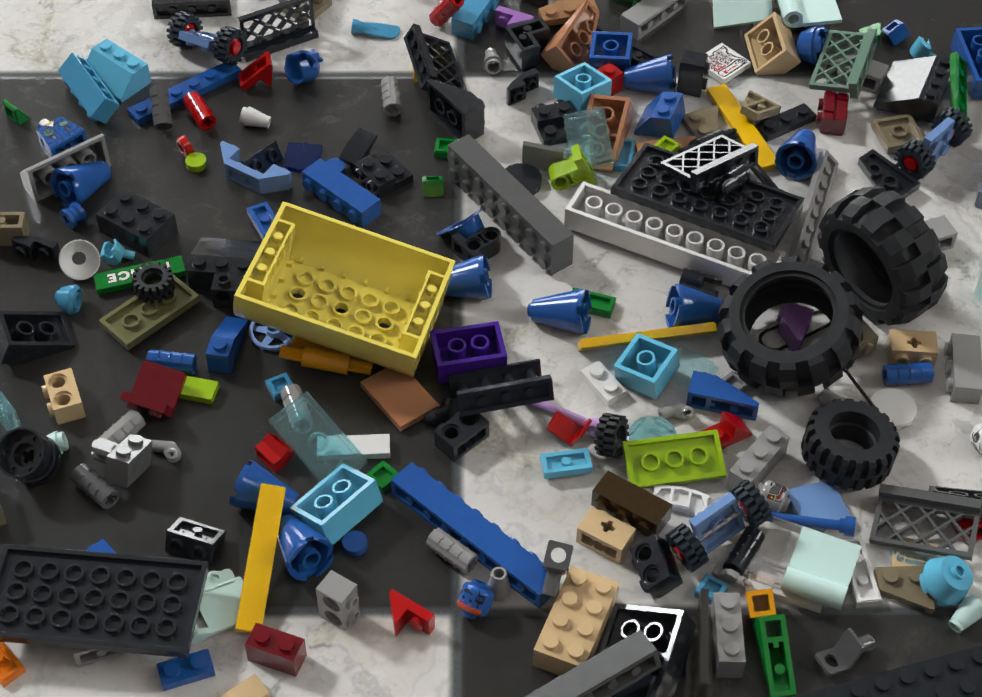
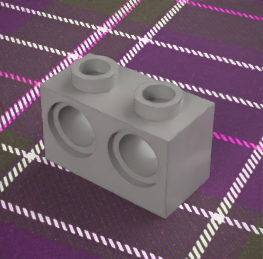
(338, 600)

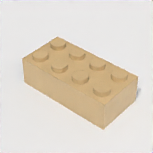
(575, 621)

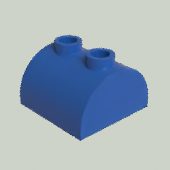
(611, 47)

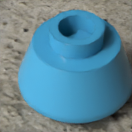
(69, 299)

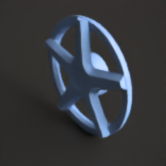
(270, 335)

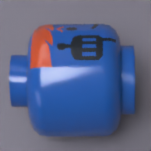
(475, 599)

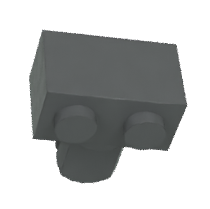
(123, 460)

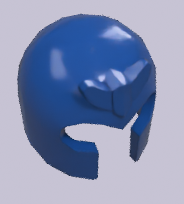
(302, 66)

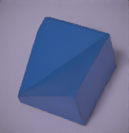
(895, 32)

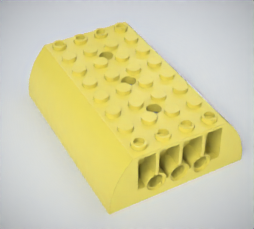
(350, 271)

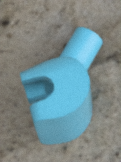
(921, 48)
(113, 253)

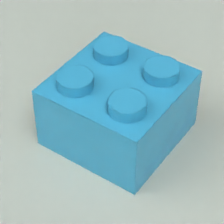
(579, 83)
(646, 366)

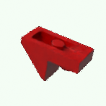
(258, 70)
(730, 429)
(406, 611)

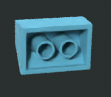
(119, 69)
(338, 502)

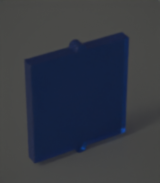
(301, 155)

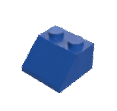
(662, 116)

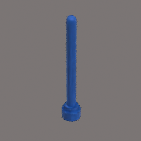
(844, 525)

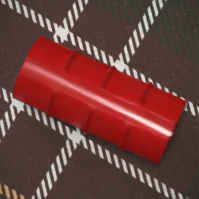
(444, 11)
(199, 110)

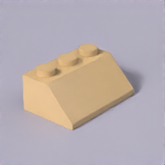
(772, 47)

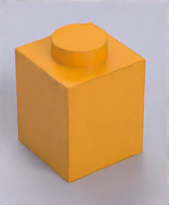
(760, 603)

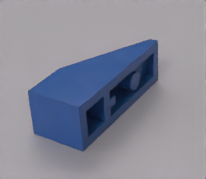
(225, 345)
(716, 395)

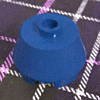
(811, 44)

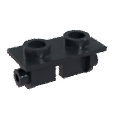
(264, 158)

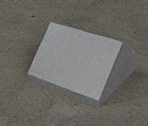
(542, 155)

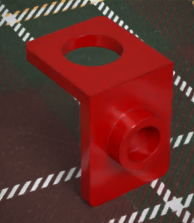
(566, 429)

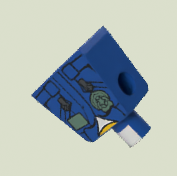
(59, 135)

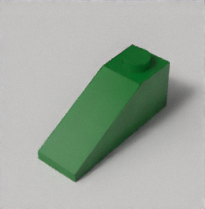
(774, 654)

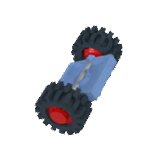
(226, 45)
(920, 157)
(718, 524)

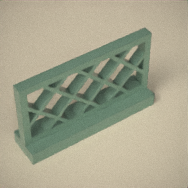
(858, 63)

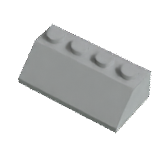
(37, 177)

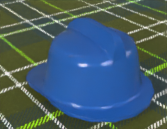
(465, 227)

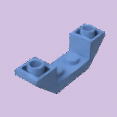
(273, 180)

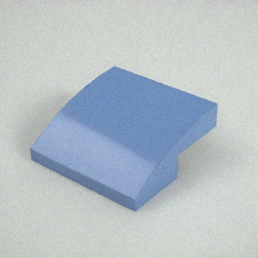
(818, 501)

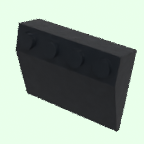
(915, 87)
(218, 256)

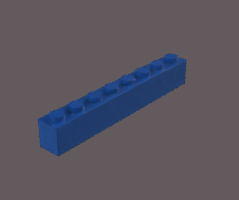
(451, 514)

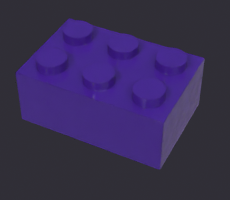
(467, 349)

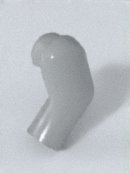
(676, 410)
(168, 448)

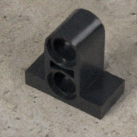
(484, 242)

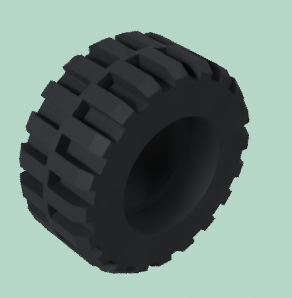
(842, 464)

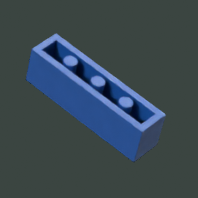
(341, 193)

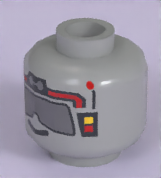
(775, 495)

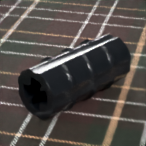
(744, 550)

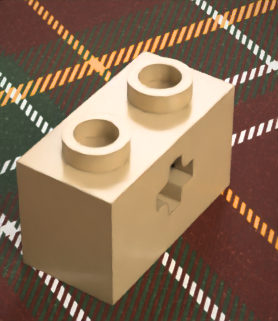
(911, 346)
(605, 535)

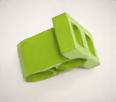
(571, 170)

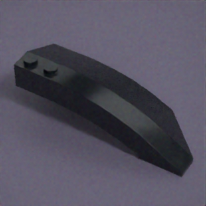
(669, 633)

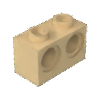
(64, 396)

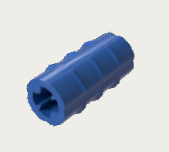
(179, 361)
(907, 373)

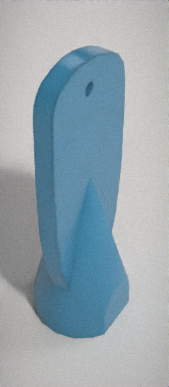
(375, 29)

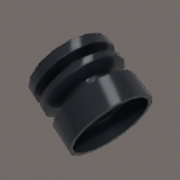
(17, 454)

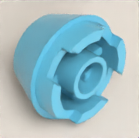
(946, 579)

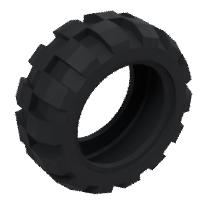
(884, 254)
(790, 283)

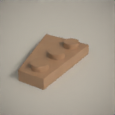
(561, 11)

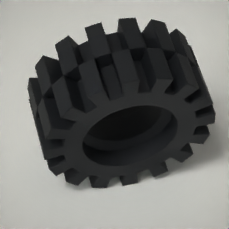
(154, 291)
(610, 435)

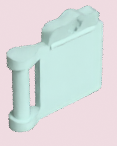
(219, 604)

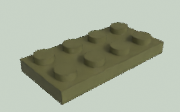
(138, 320)

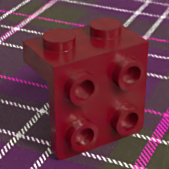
(155, 390)

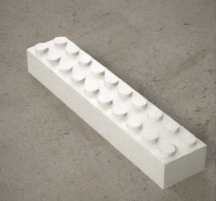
(661, 236)

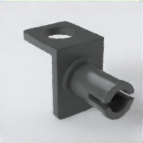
(554, 569)
(845, 652)

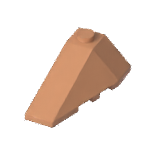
(573, 41)
(619, 116)

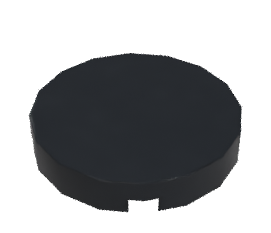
(527, 175)

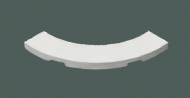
(683, 499)

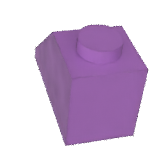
(794, 324)

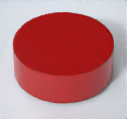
(184, 145)

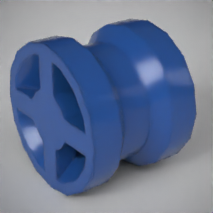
(72, 215)

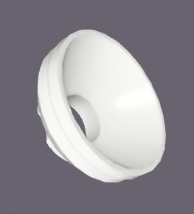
(82, 271)

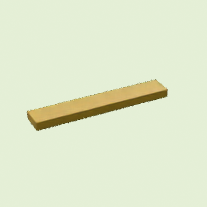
(747, 132)
(656, 334)
(260, 557)

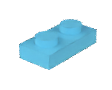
(566, 463)

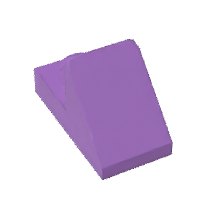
(507, 17)

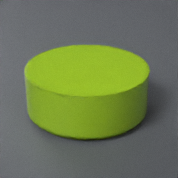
(196, 162)

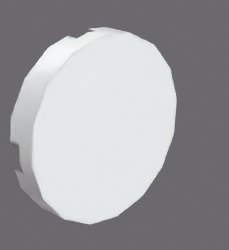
(897, 405)

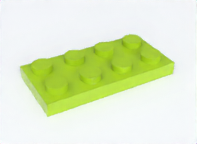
(674, 459)

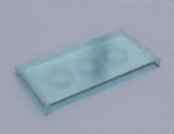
(315, 437)

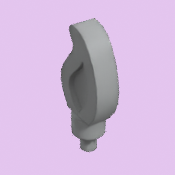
(731, 577)

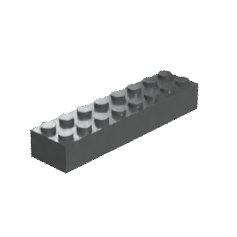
(510, 205)

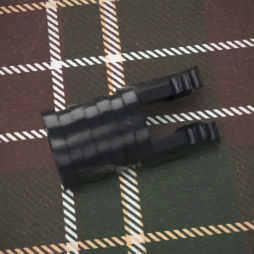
(731, 179)
(695, 280)

